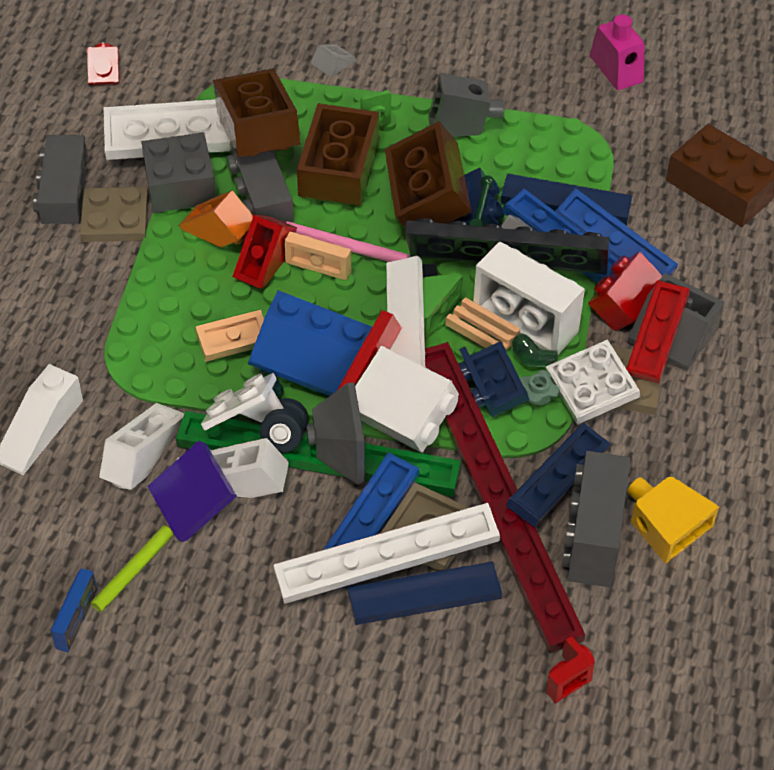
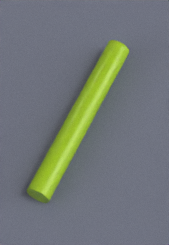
(132, 568)

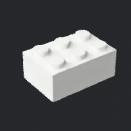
(529, 297)

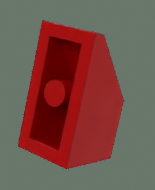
(262, 250)

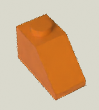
(219, 220)

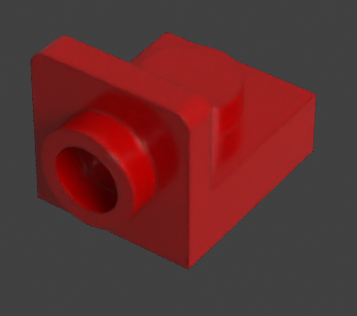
(572, 672)

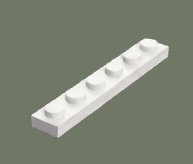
(386, 553)

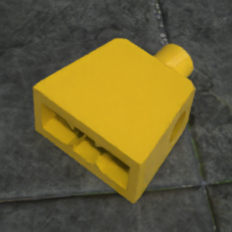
(670, 515)

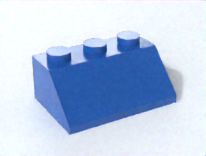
(307, 343)

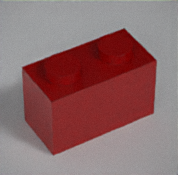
(624, 292)

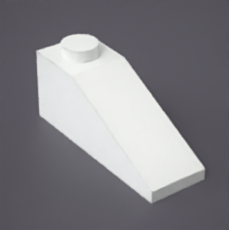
(40, 417)
(138, 446)
(253, 468)

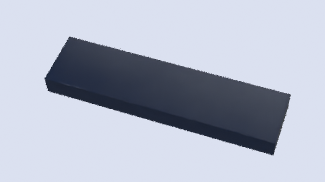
(555, 193)
(555, 475)
(424, 593)

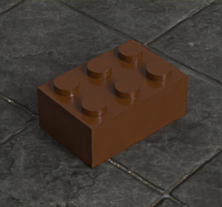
(256, 112)
(338, 154)
(723, 174)
(427, 177)

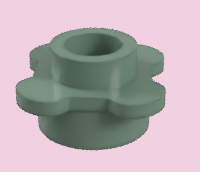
(542, 394)

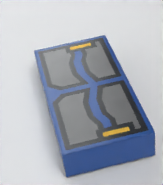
(73, 610)

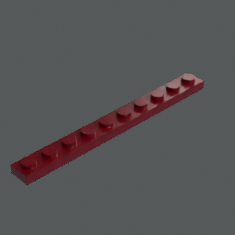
(495, 486)

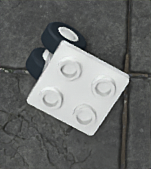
(281, 419)

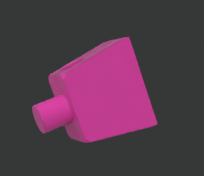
(619, 52)

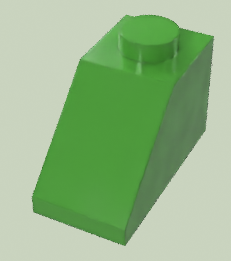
(439, 297)

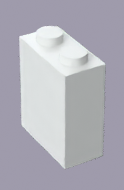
(404, 399)

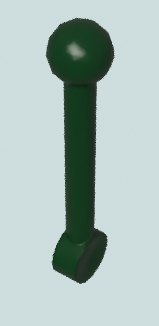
(487, 182)

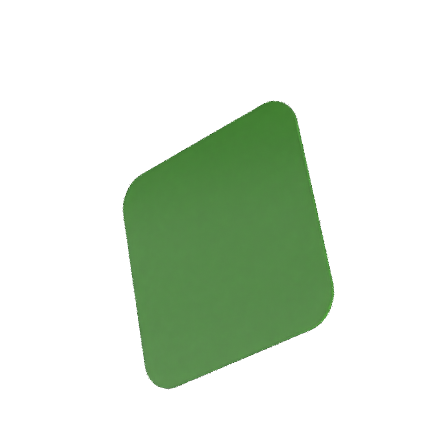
(190, 281)

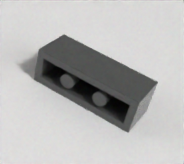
(61, 179)
(261, 185)

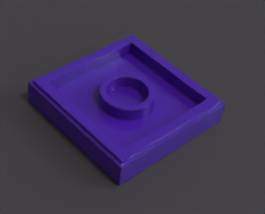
(192, 491)

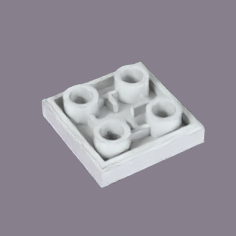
(593, 382)

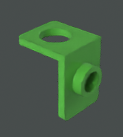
(377, 102)

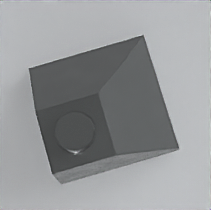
(339, 433)

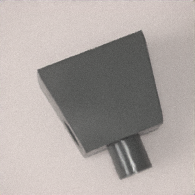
(463, 105)

